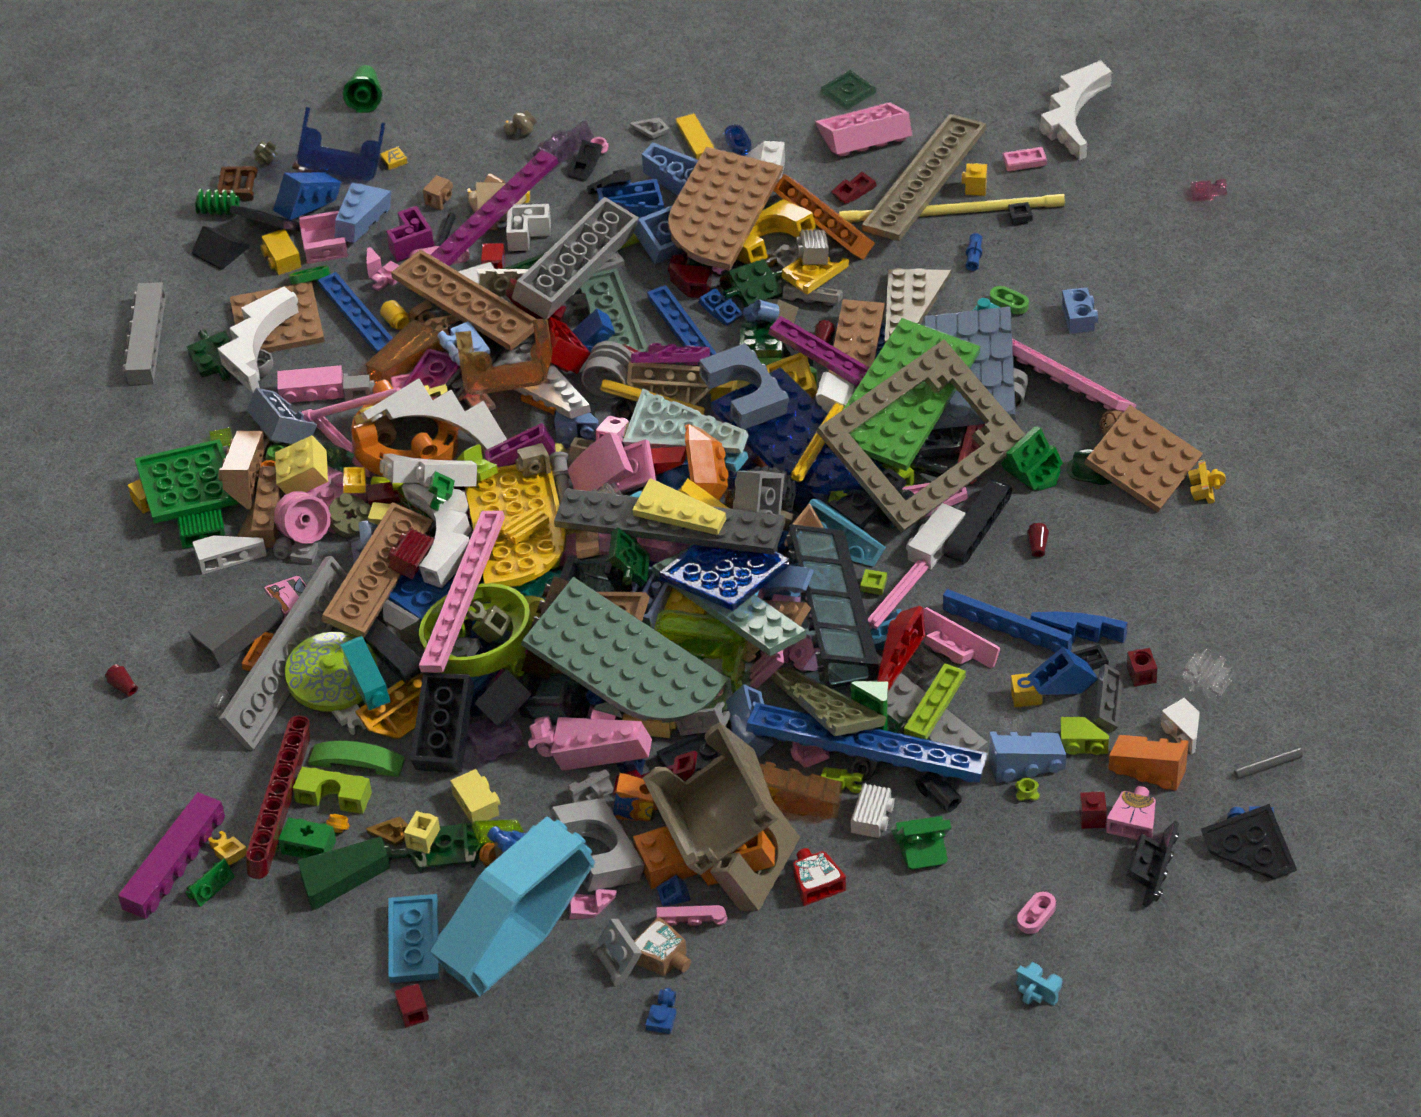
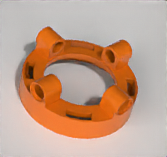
(368, 449)

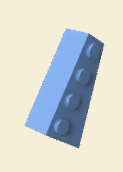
(667, 166)

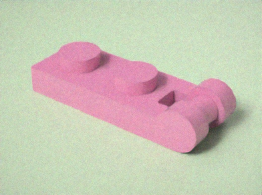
(692, 914)

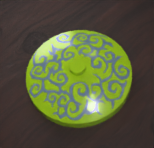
(319, 673)

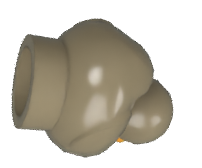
(523, 121)

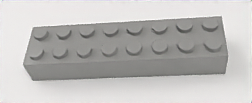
(575, 258)

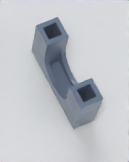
(743, 365)

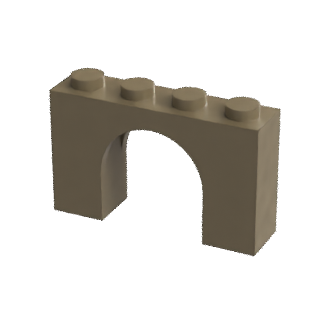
(751, 888)

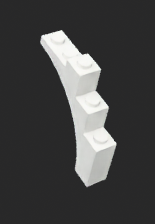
(1065, 105)
(450, 535)

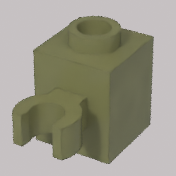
(490, 622)

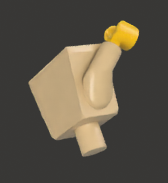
(484, 192)

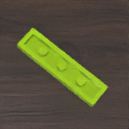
(935, 702)

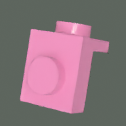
(808, 755)

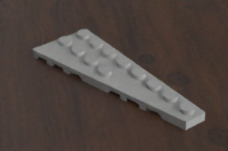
(554, 392)

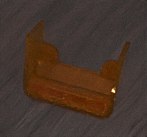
(483, 378)

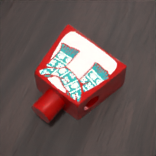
(817, 876)

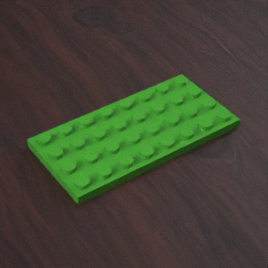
(904, 426)

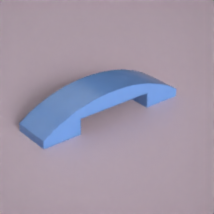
(792, 578)

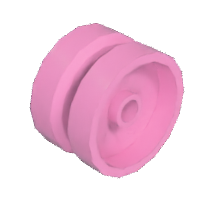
(302, 517)

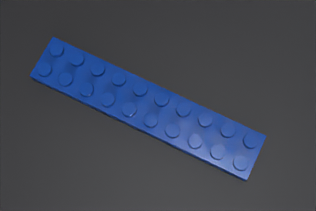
(873, 744)

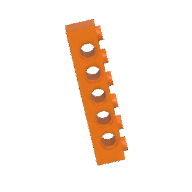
(825, 217)

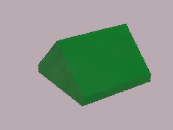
(872, 695)

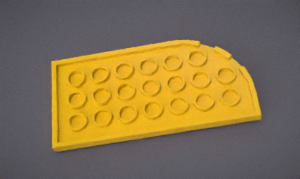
(515, 495)

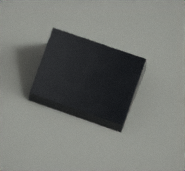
(218, 247)
(503, 697)

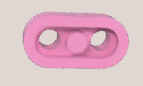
(1035, 914)

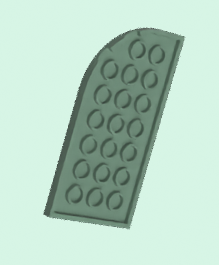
(621, 657)

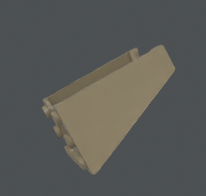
(717, 805)

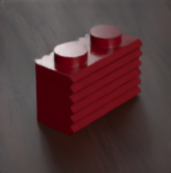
(410, 552)

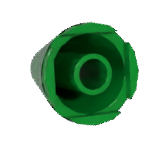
(363, 90)

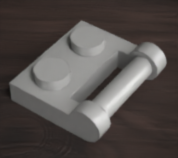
(621, 947)

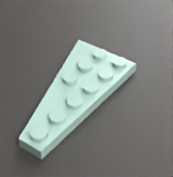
(665, 422)

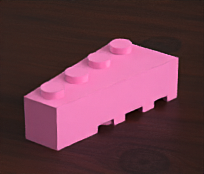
(598, 742)

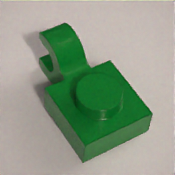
(442, 489)

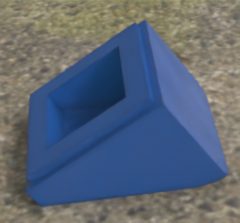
(673, 891)

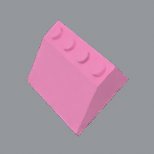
(865, 128)

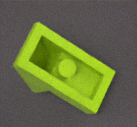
(484, 468)

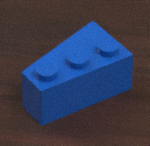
(304, 193)
(638, 197)

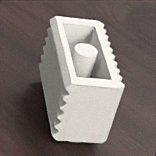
(872, 810)

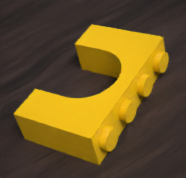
(777, 218)

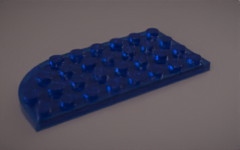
(786, 437)

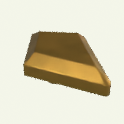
(390, 831)

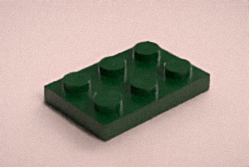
(759, 340)

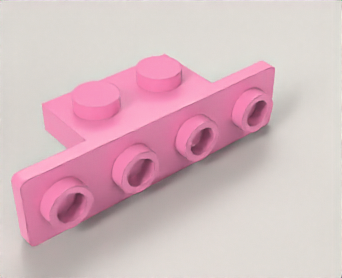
(956, 641)

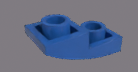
(719, 307)

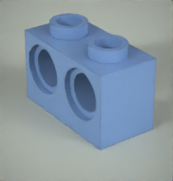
(1079, 310)

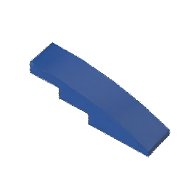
(1083, 625)

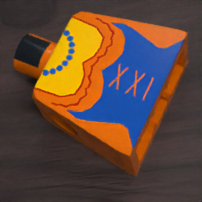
(633, 799)

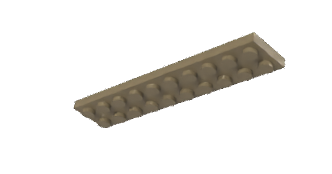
(923, 177)

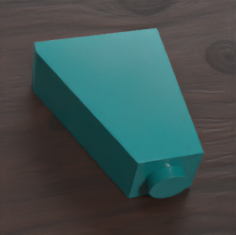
(365, 673)

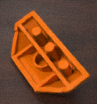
(706, 461)

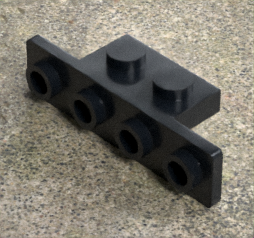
(1151, 860)

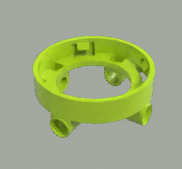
(508, 655)

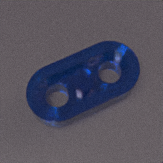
(738, 139)

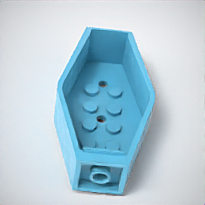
(513, 905)

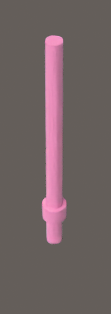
(310, 415)

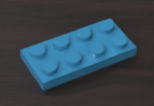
(412, 935)

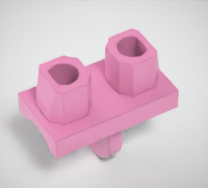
(542, 735)

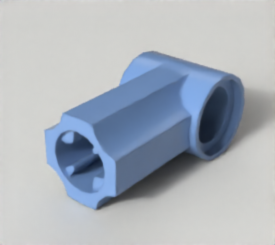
(761, 311)

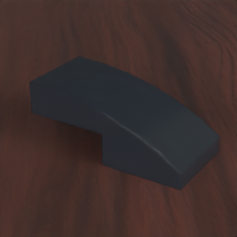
(586, 160)

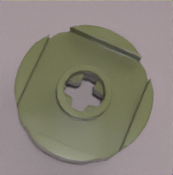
(348, 504)

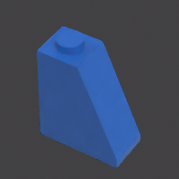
(1063, 674)

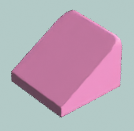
(373, 262)

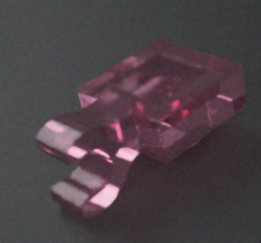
(1206, 191)

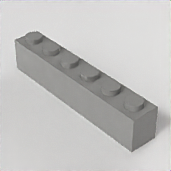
(145, 333)

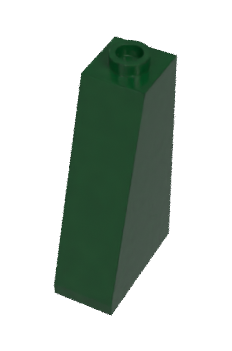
(342, 869)

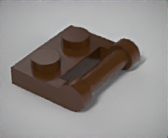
(231, 178)

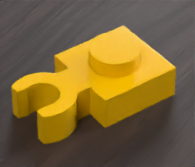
(230, 848)

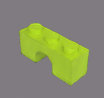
(314, 784)

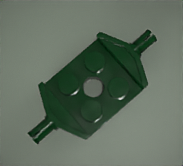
(462, 849)

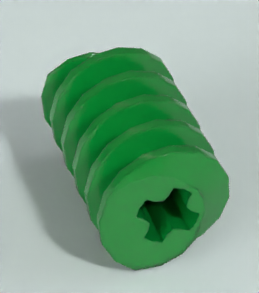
(215, 203)

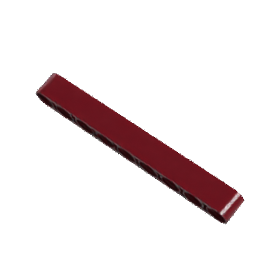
(277, 797)

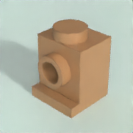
(437, 192)

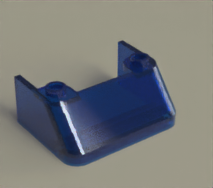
(334, 161)

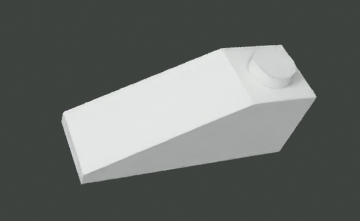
(225, 551)

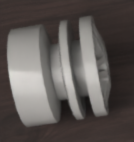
(606, 361)

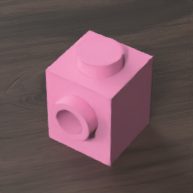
(804, 655)

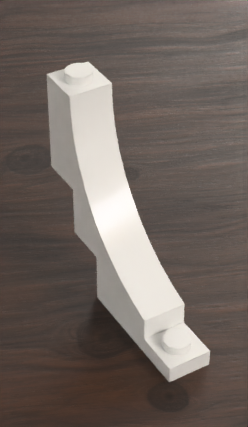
(248, 336)
(416, 402)

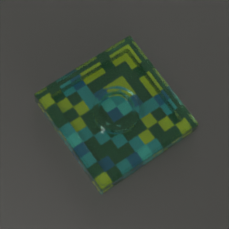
(848, 90)

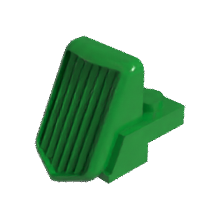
(1034, 461)
(922, 841)

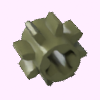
(265, 152)

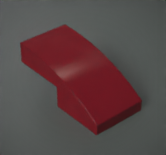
(851, 190)

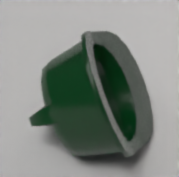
(1079, 471)

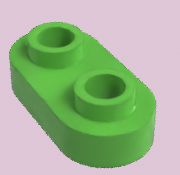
(1007, 297)

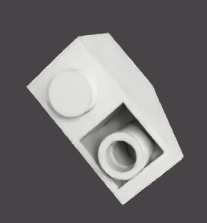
(1181, 722)

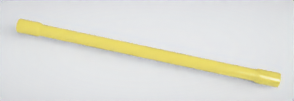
(1045, 201)

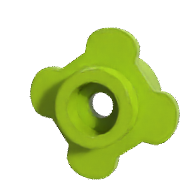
(1027, 784)

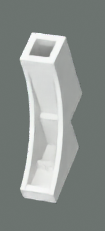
(415, 470)

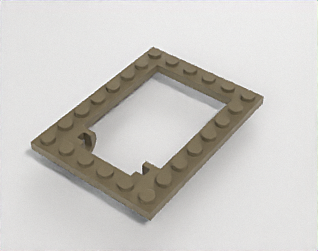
(994, 439)

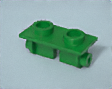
(210, 883)

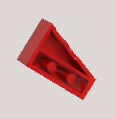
(567, 349)

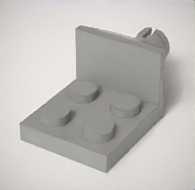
(401, 622)

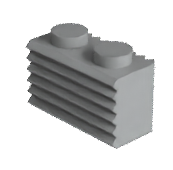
(812, 247)

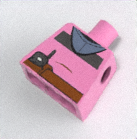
(286, 592)

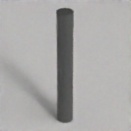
(1268, 763)

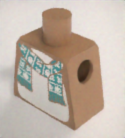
(662, 949)

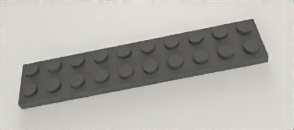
(606, 512)

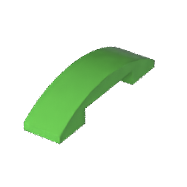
(357, 754)

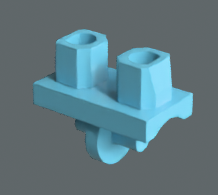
(1036, 987)

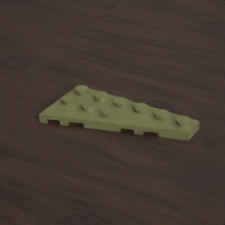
(830, 708)

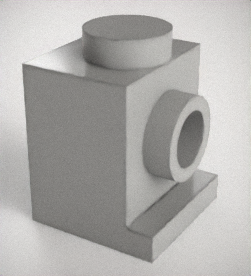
(357, 386)

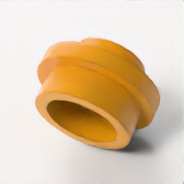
(338, 821)

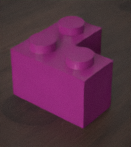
(410, 235)

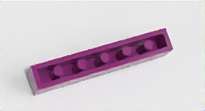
(171, 855)

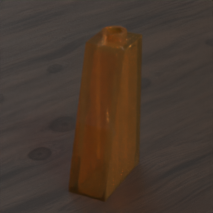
(403, 352)

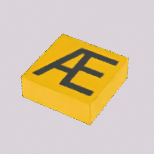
(393, 158)

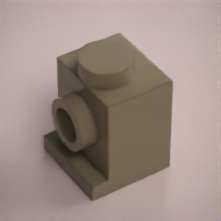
(533, 460)

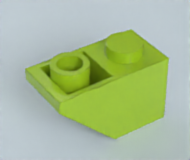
(1082, 736)

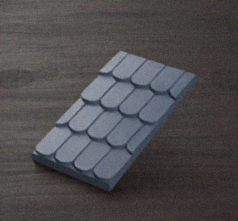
(992, 366)

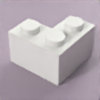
(526, 222)

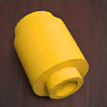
(394, 314)

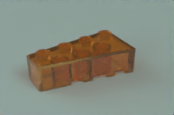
(803, 794)

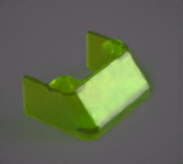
(706, 638)

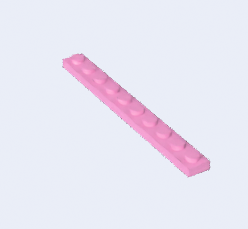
(461, 592)

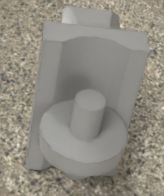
(594, 787)

